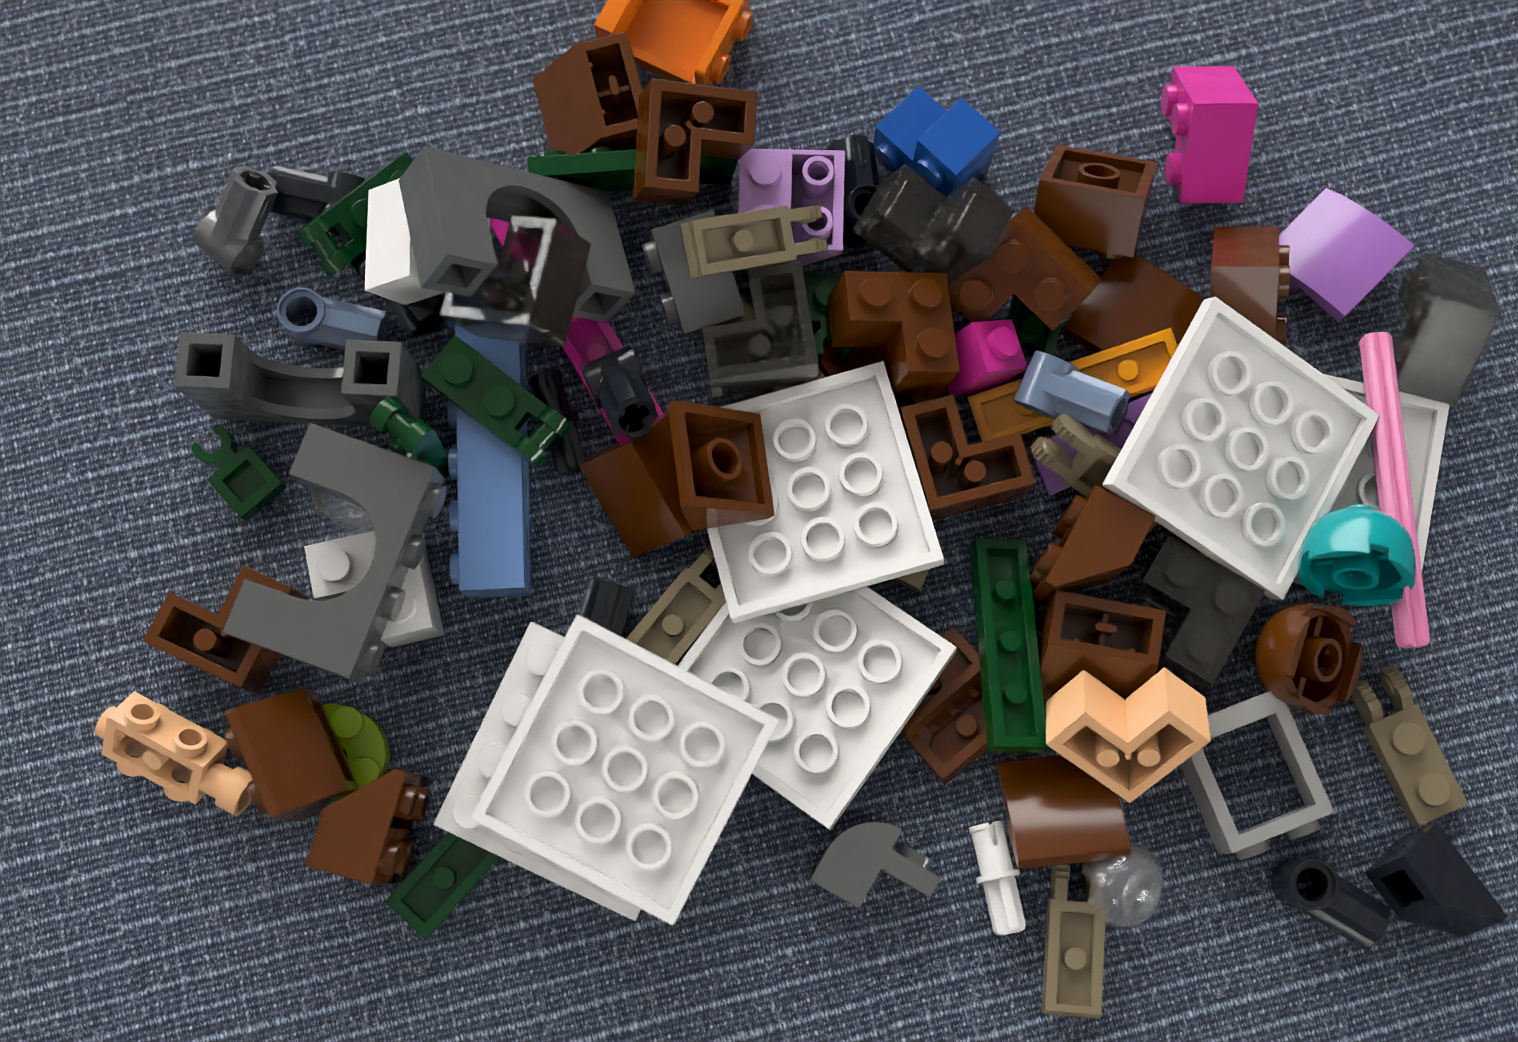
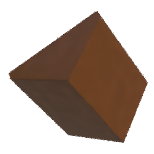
(720, 465)
(640, 488)

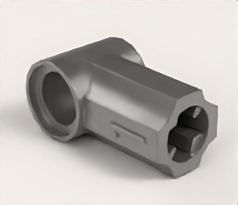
(234, 228)

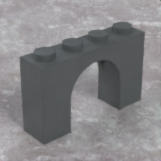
(451, 240)
(240, 385)
(346, 631)

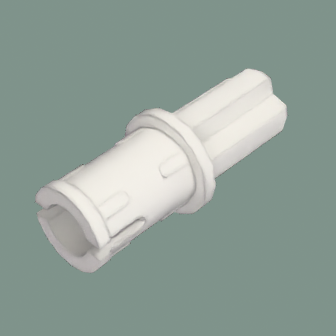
(998, 878)

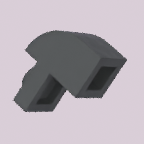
(859, 855)

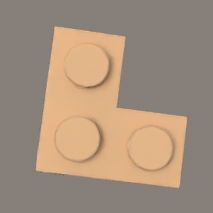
(1131, 739)

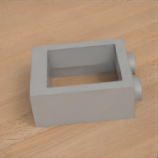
(1210, 799)

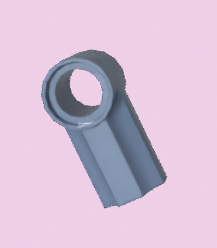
(334, 321)
(1058, 388)

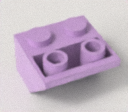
(797, 180)

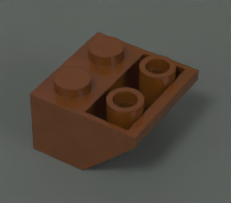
(591, 96)
(1094, 546)
(1103, 637)
(290, 755)
(370, 829)

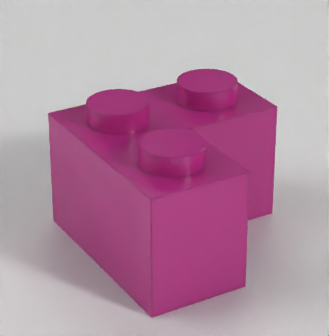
(1214, 133)

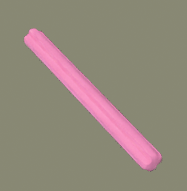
(1393, 476)

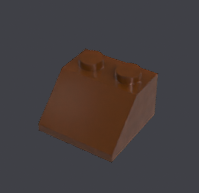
(1095, 199)

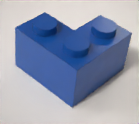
(936, 142)

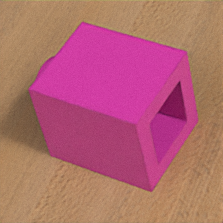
(986, 357)

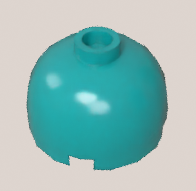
(1358, 556)

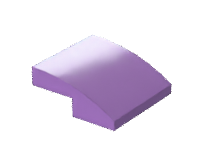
(1340, 252)

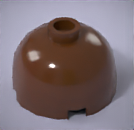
(1309, 656)

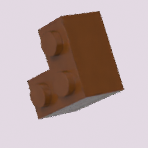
(678, 127)
(1033, 267)
(1251, 275)
(906, 318)
(958, 474)
(198, 639)

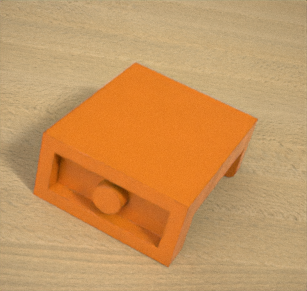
(679, 37)

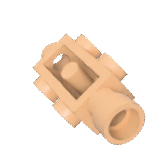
(170, 752)

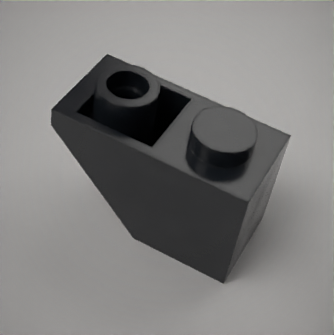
(1433, 885)

